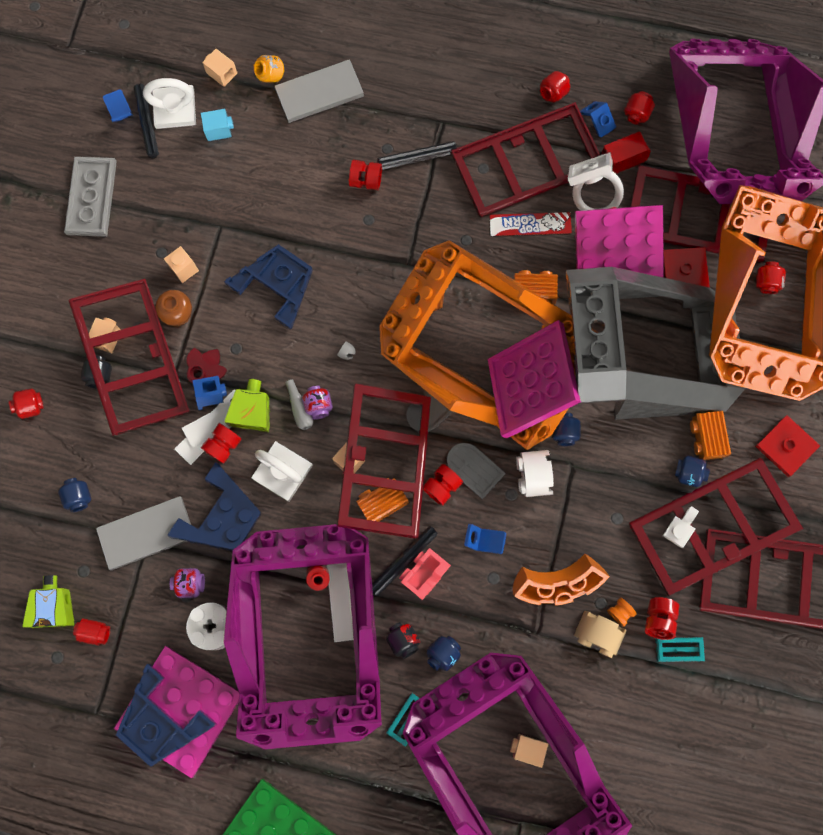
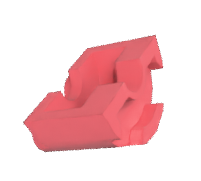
(425, 574)

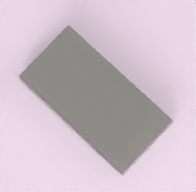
(319, 91)
(90, 196)
(141, 533)

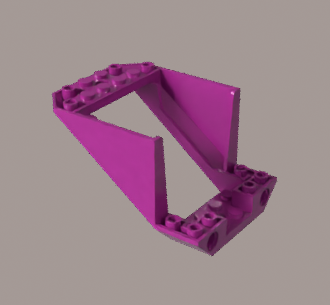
(794, 109)
(488, 683)
(284, 722)

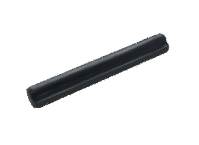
(146, 122)
(417, 155)
(403, 560)

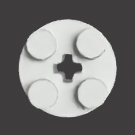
(535, 473)
(198, 625)

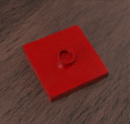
(686, 265)
(787, 446)

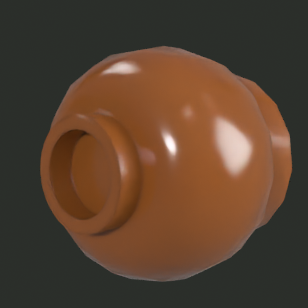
(173, 308)

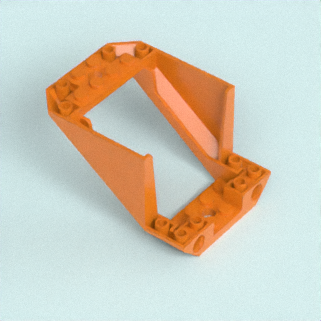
(406, 320)
(743, 361)

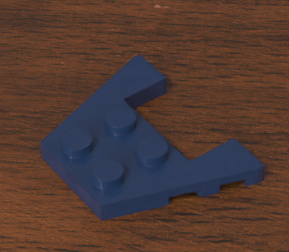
(282, 274)
(228, 520)
(150, 729)

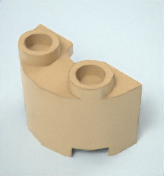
(601, 633)

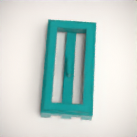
(660, 649)
(398, 736)

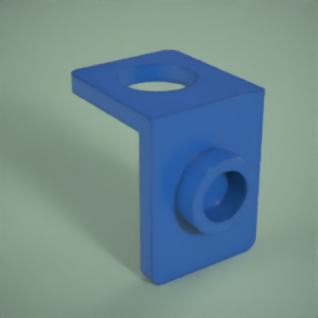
(117, 106)
(600, 117)
(485, 540)

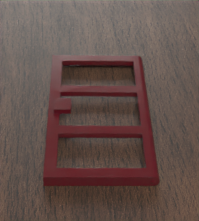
(515, 136)
(683, 179)
(157, 349)
(358, 453)
(731, 551)
(780, 551)

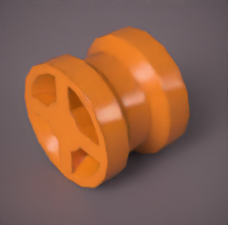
(622, 612)

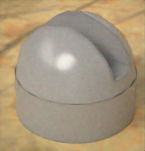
(346, 351)

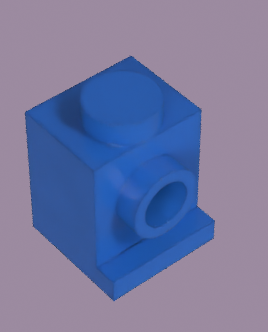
(209, 391)

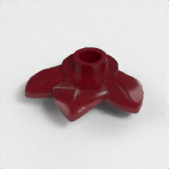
(205, 363)

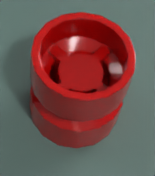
(372, 177)
(222, 441)
(442, 484)
(662, 618)

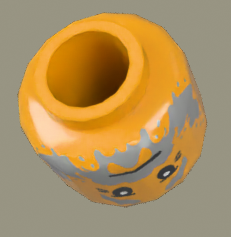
(269, 68)

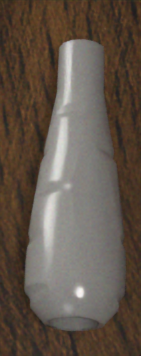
(302, 419)

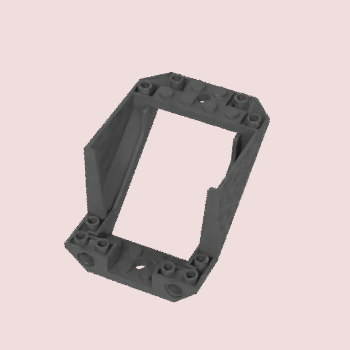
(601, 356)

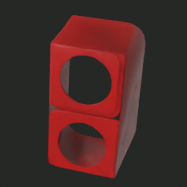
(627, 152)

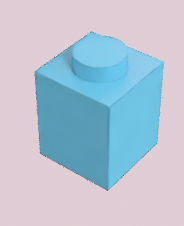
(217, 124)

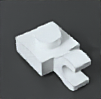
(680, 530)

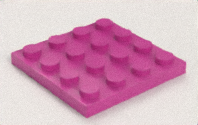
(621, 239)
(533, 380)
(182, 695)

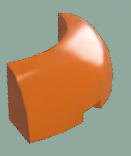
(559, 586)

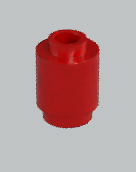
(317, 583)
(91, 632)

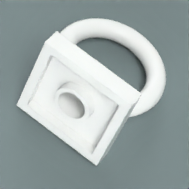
(171, 105)
(591, 172)
(281, 470)

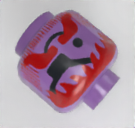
(317, 402)
(187, 583)

